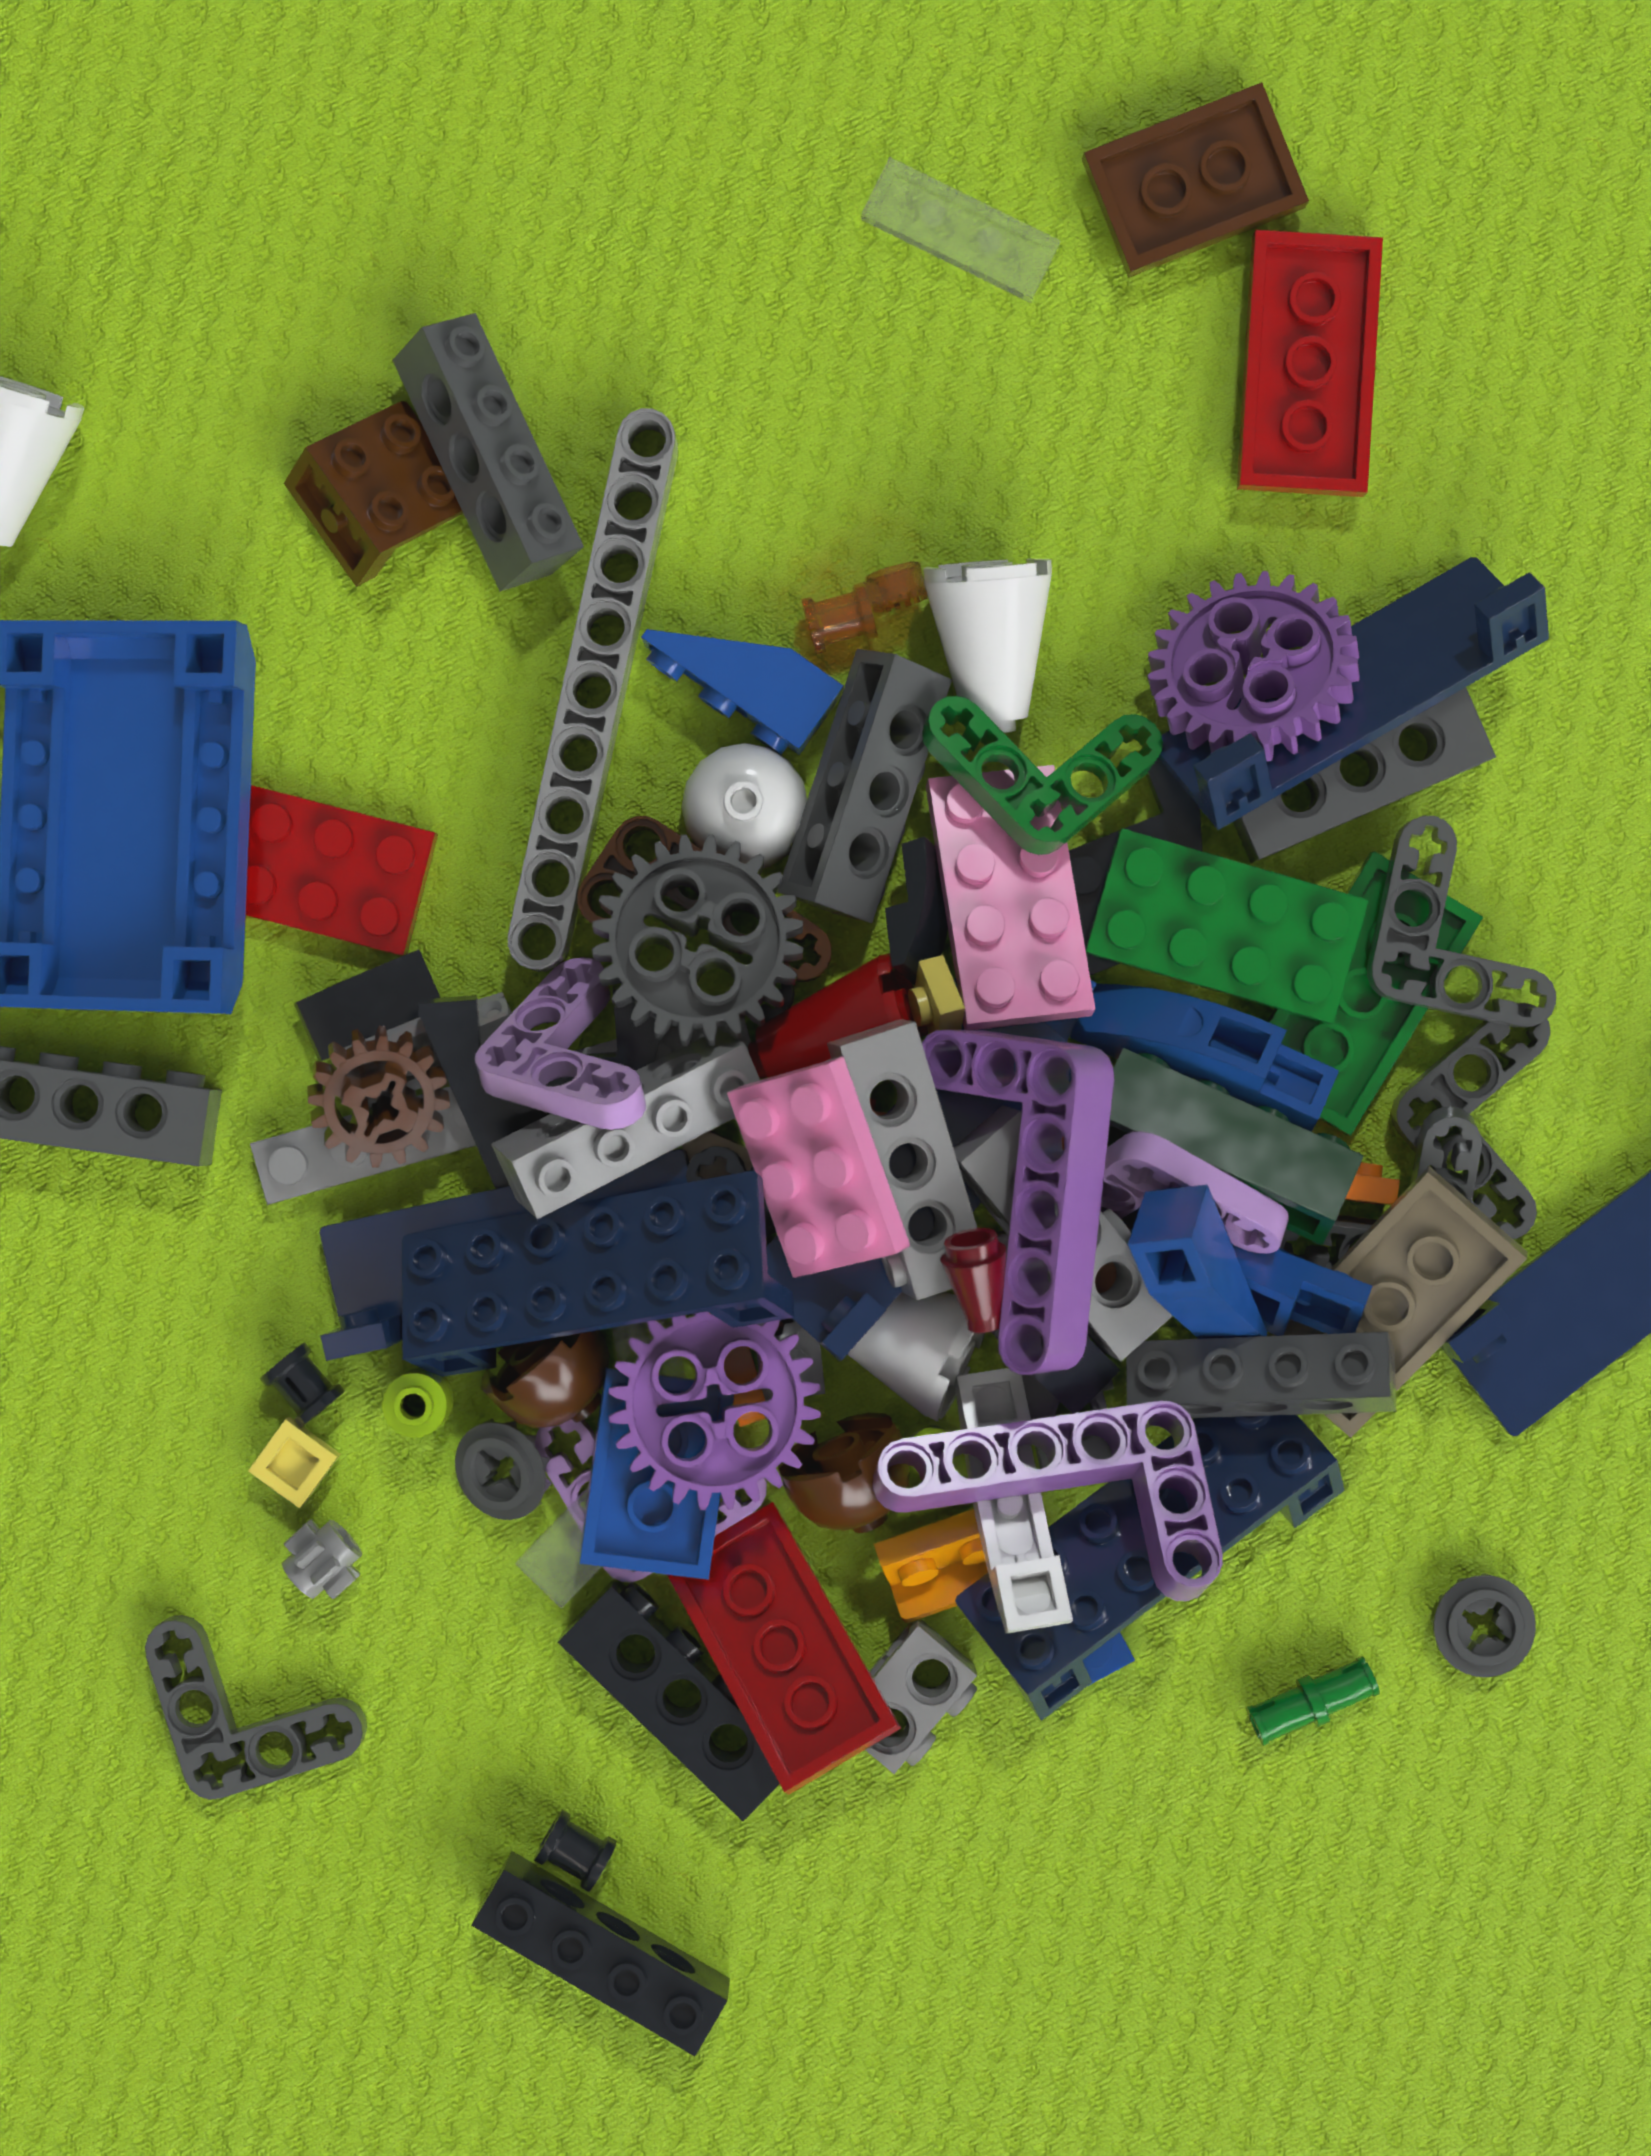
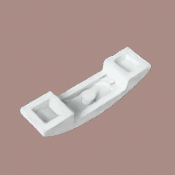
(1012, 1529)

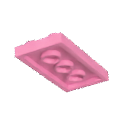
(1007, 914)

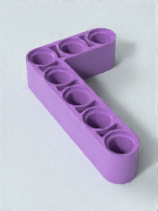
(1042, 1177)
(1072, 1467)

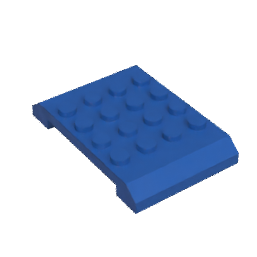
(125, 814)

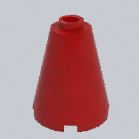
(847, 1006)

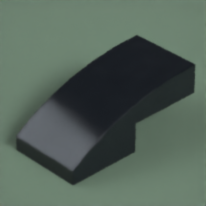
(920, 925)
(368, 1000)

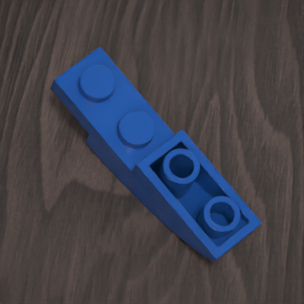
(1211, 1045)
(1299, 1291)

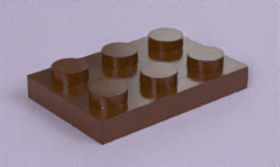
(1195, 180)

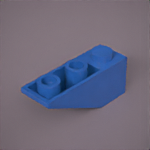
(762, 682)
(1192, 1264)

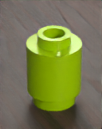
(435, 1392)

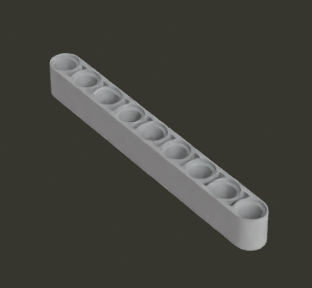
(588, 660)

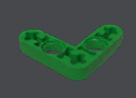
(1033, 791)

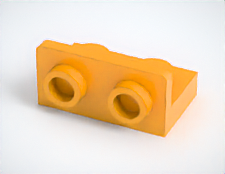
(932, 1565)

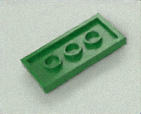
(1226, 926)
(1368, 1027)

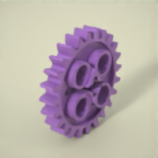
(1204, 651)
(722, 1462)

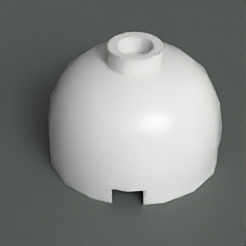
(745, 797)

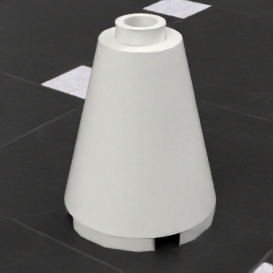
(31, 444)
(991, 630)
(920, 1350)

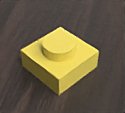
(936, 997)
(294, 1462)

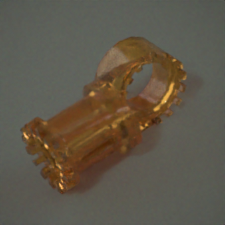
(852, 612)

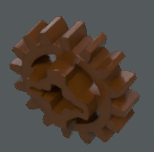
(392, 1120)

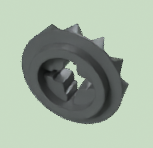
(479, 1459)
(1487, 1654)

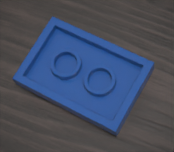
(628, 1521)

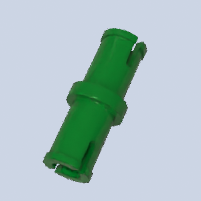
(1313, 1700)

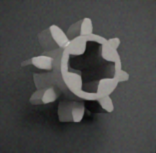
(321, 1559)

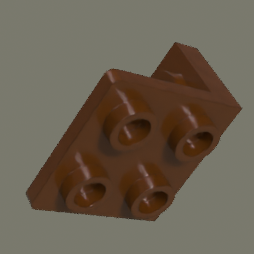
(373, 489)

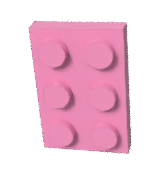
(818, 1168)

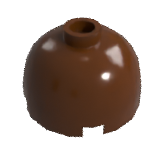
(550, 1379)
(837, 1474)

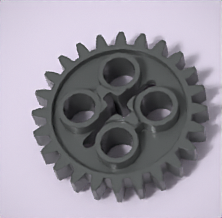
(721, 888)

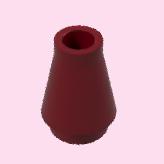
(977, 1275)

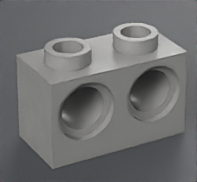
(918, 1703)

